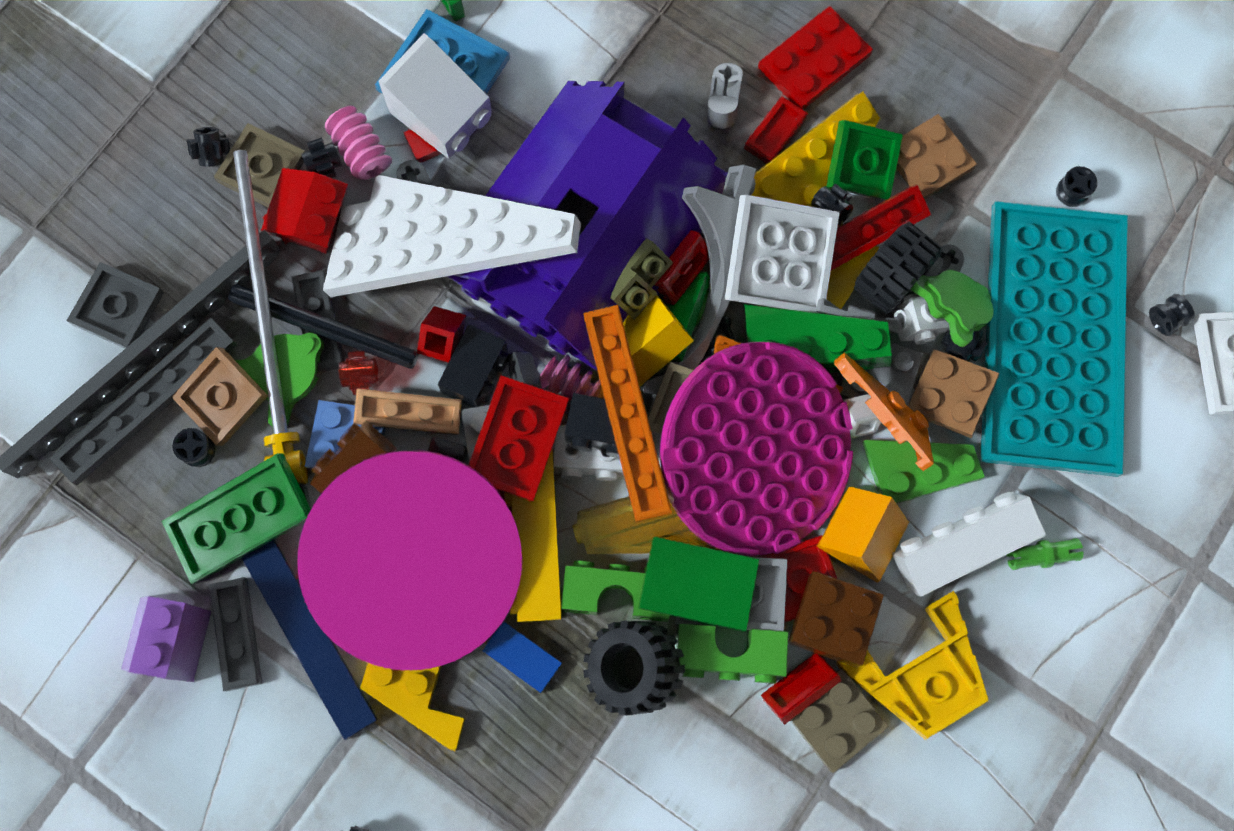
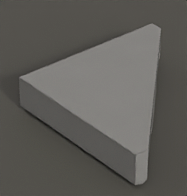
(826, 307)

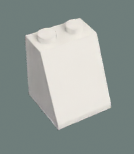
(435, 97)

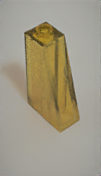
(613, 529)

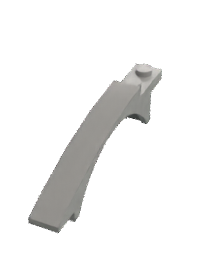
(717, 220)

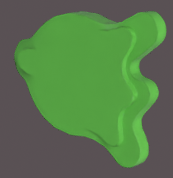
(958, 301)
(297, 367)

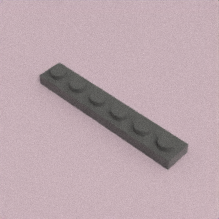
(138, 404)

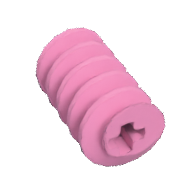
(357, 143)
(568, 381)

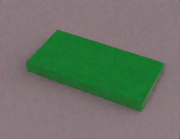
(237, 518)

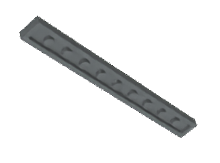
(132, 361)

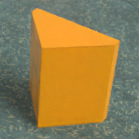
(864, 531)

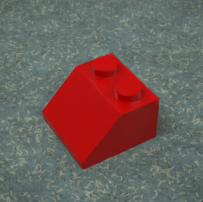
(305, 208)

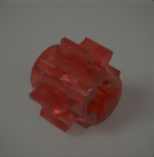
(358, 371)

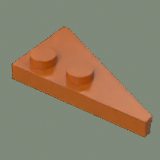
(891, 410)

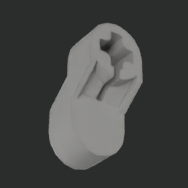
(728, 82)

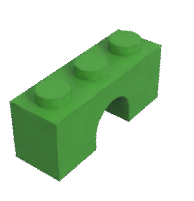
(585, 585)
(763, 657)

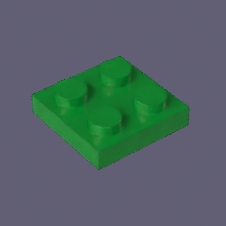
(864, 160)

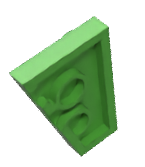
(903, 480)

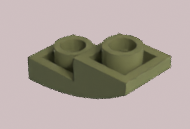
(640, 274)

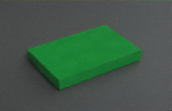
(698, 584)

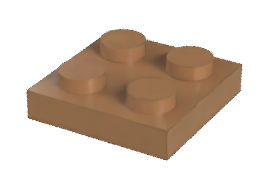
(933, 157)
(953, 392)
(219, 396)

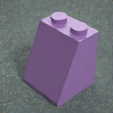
(166, 639)

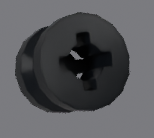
(1078, 178)
(1172, 314)
(188, 441)

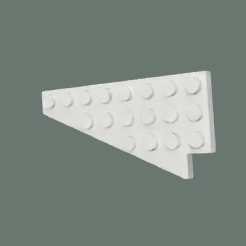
(437, 232)

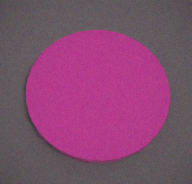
(756, 448)
(409, 560)

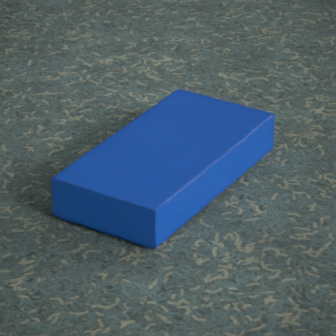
(522, 657)

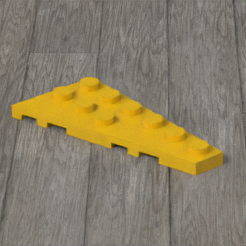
(805, 164)

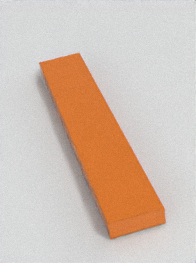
(627, 414)

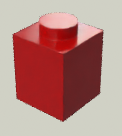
(440, 333)

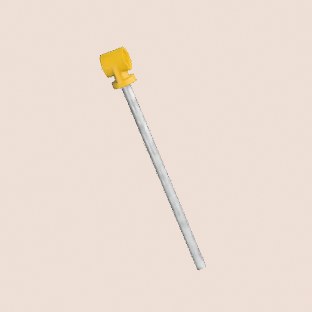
(281, 440)

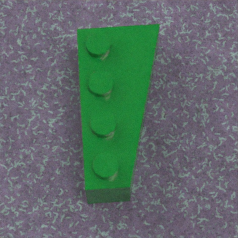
(822, 335)

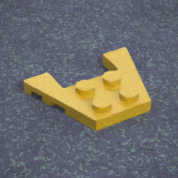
(936, 685)
(410, 696)

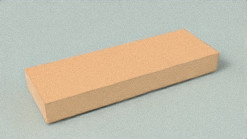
(407, 411)

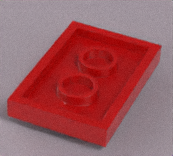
(815, 58)
(518, 437)

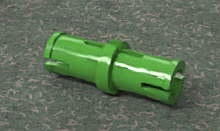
(1046, 554)

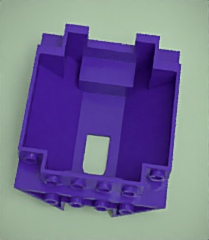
(623, 165)

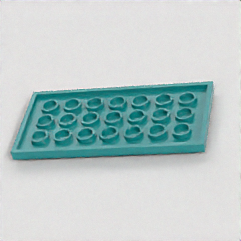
(1056, 339)

